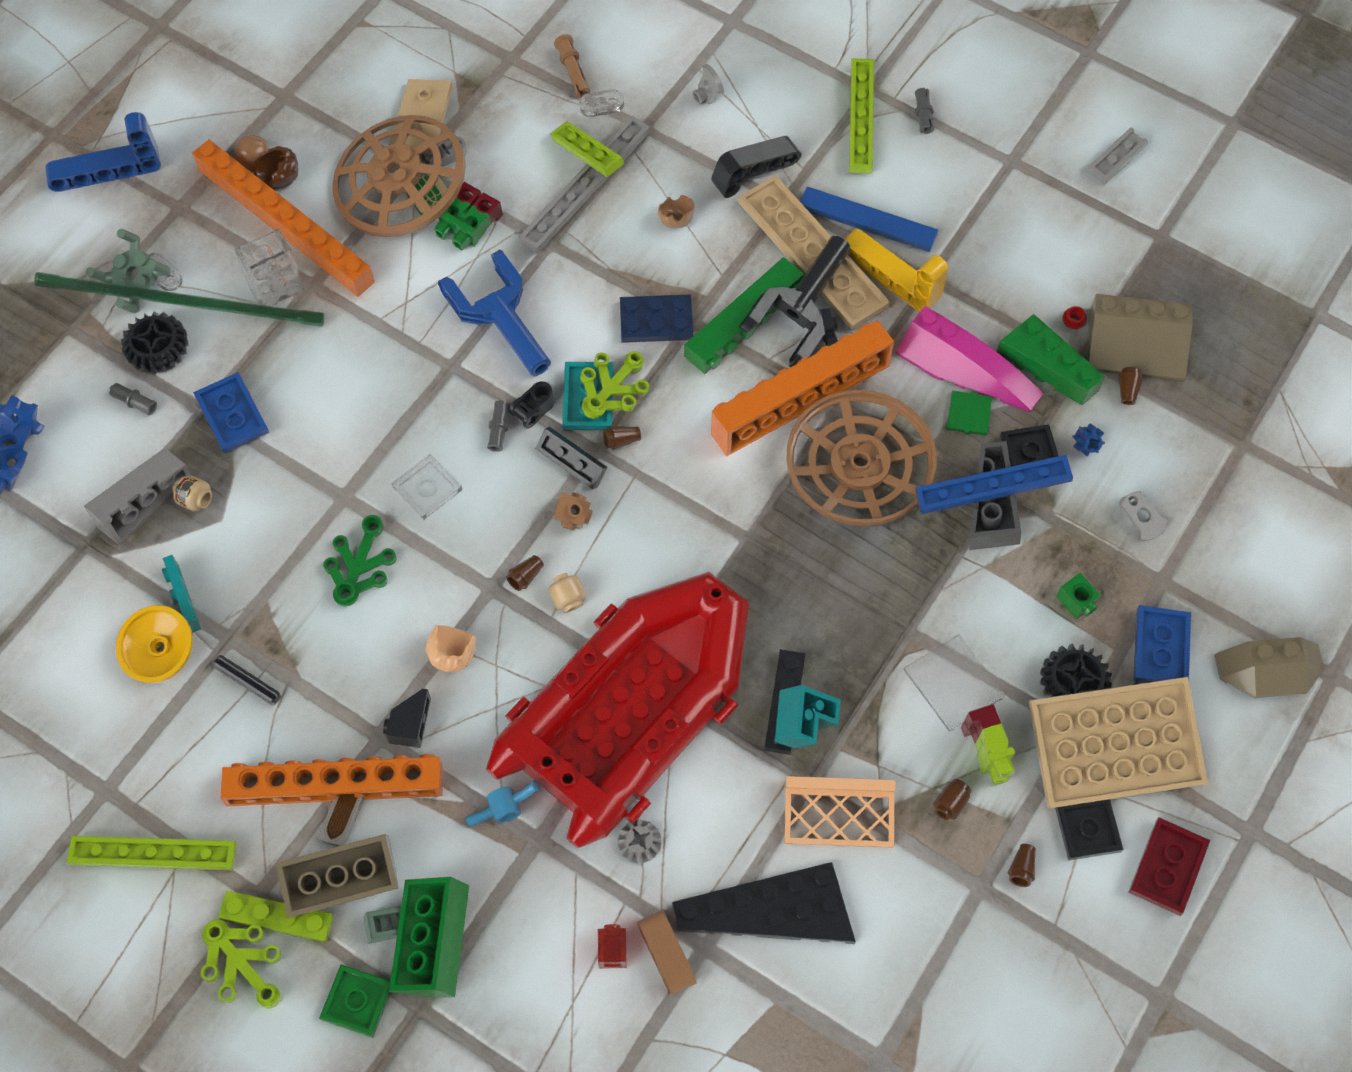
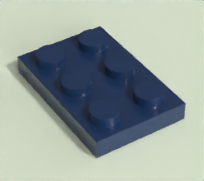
(656, 318)

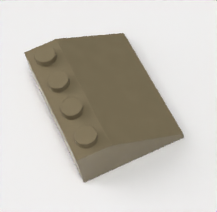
(1140, 335)

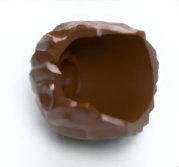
(276, 167)

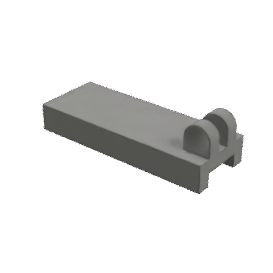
(1117, 156)

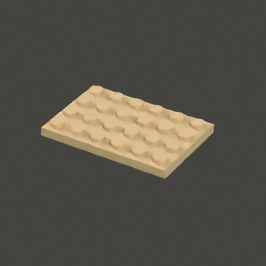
(1118, 742)

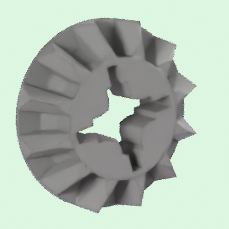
(636, 853)

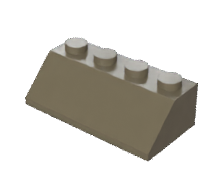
(337, 875)

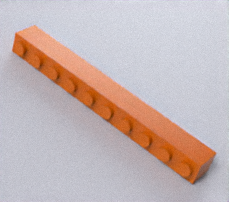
(282, 215)

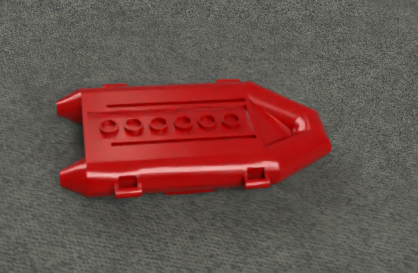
(628, 702)

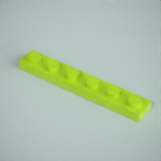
(861, 116)
(152, 853)

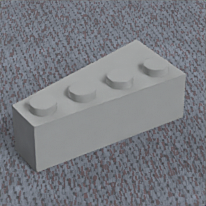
(136, 496)

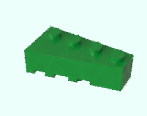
(1051, 360)

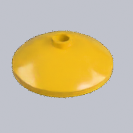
(143, 635)

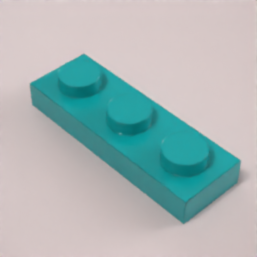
(179, 592)

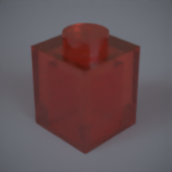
(612, 947)

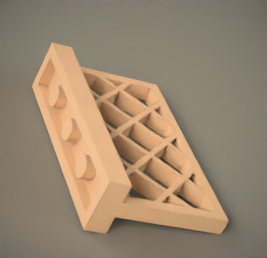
(839, 788)

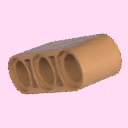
(666, 952)

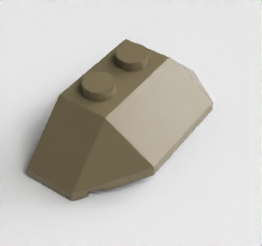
(1271, 667)

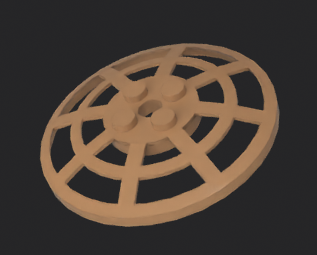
(401, 180)
(860, 446)

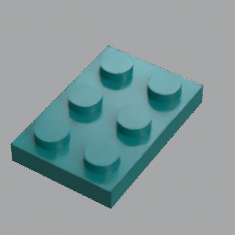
(574, 395)

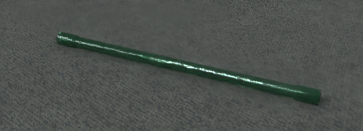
(57, 282)

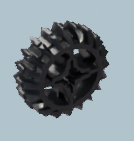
(146, 337)
(1054, 676)

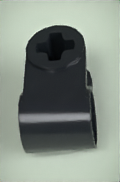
(530, 407)

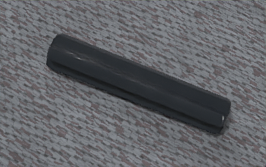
(246, 680)

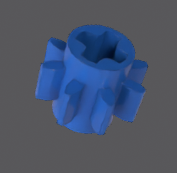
(1088, 439)

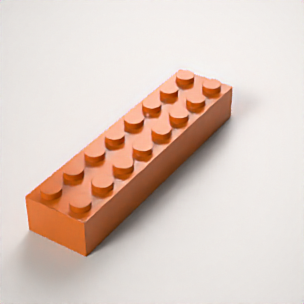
(797, 388)

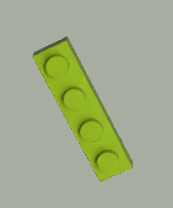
(587, 148)
(273, 917)

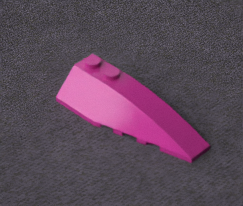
(960, 357)

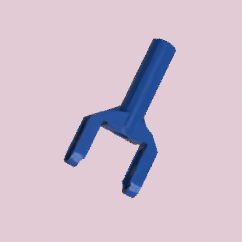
(500, 309)

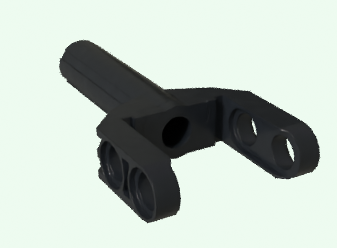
(800, 301)

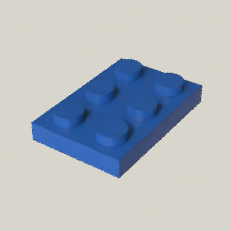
(231, 412)
(1161, 644)

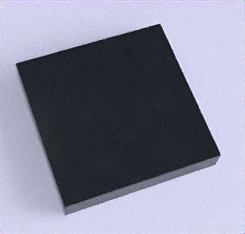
(1029, 444)
(1089, 829)

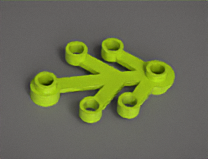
(612, 387)
(237, 959)

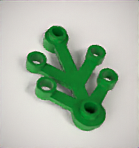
(358, 565)

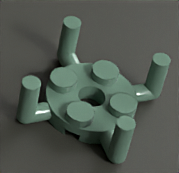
(124, 265)

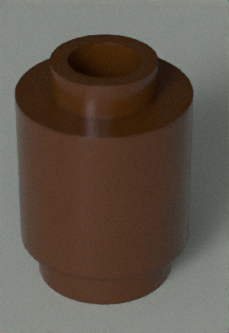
(952, 799)

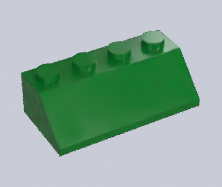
(429, 937)

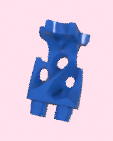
(15, 429)

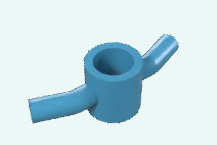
(503, 804)

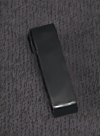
(753, 161)

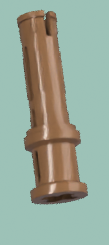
(570, 57)

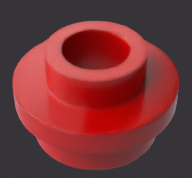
(1077, 313)

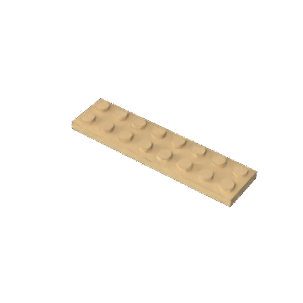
(802, 240)

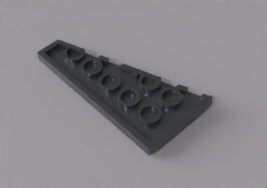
(779, 907)

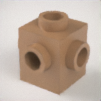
(563, 514)

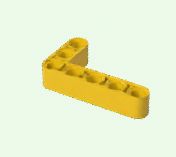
(912, 286)

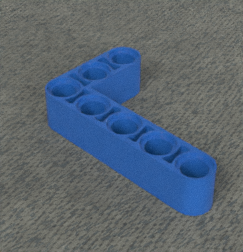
(110, 164)

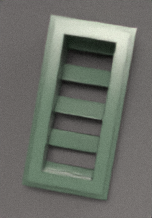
(385, 934)

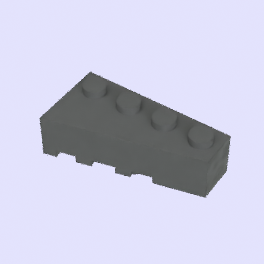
(994, 520)

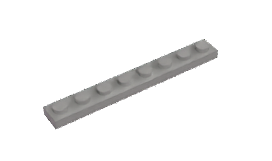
(580, 188)

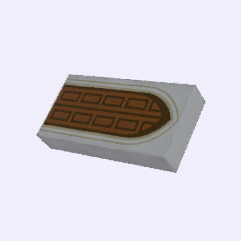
(340, 819)

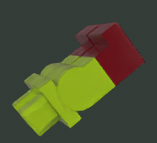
(990, 742)

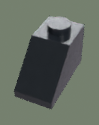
(408, 720)

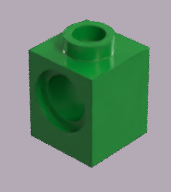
(1078, 586)

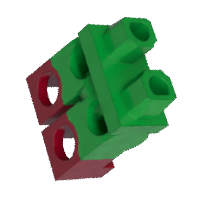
(468, 217)

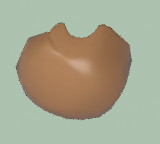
(249, 149)
(676, 212)

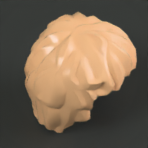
(450, 648)

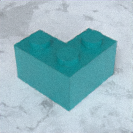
(802, 714)

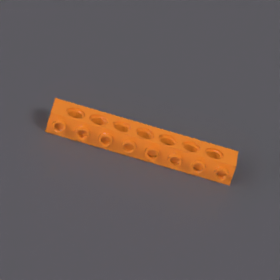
(318, 790)

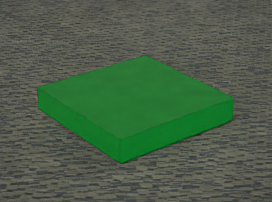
(356, 1001)

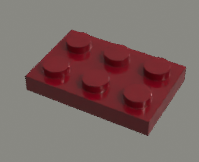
(1169, 866)

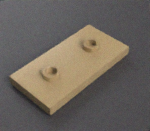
(425, 99)

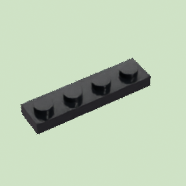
(788, 675)

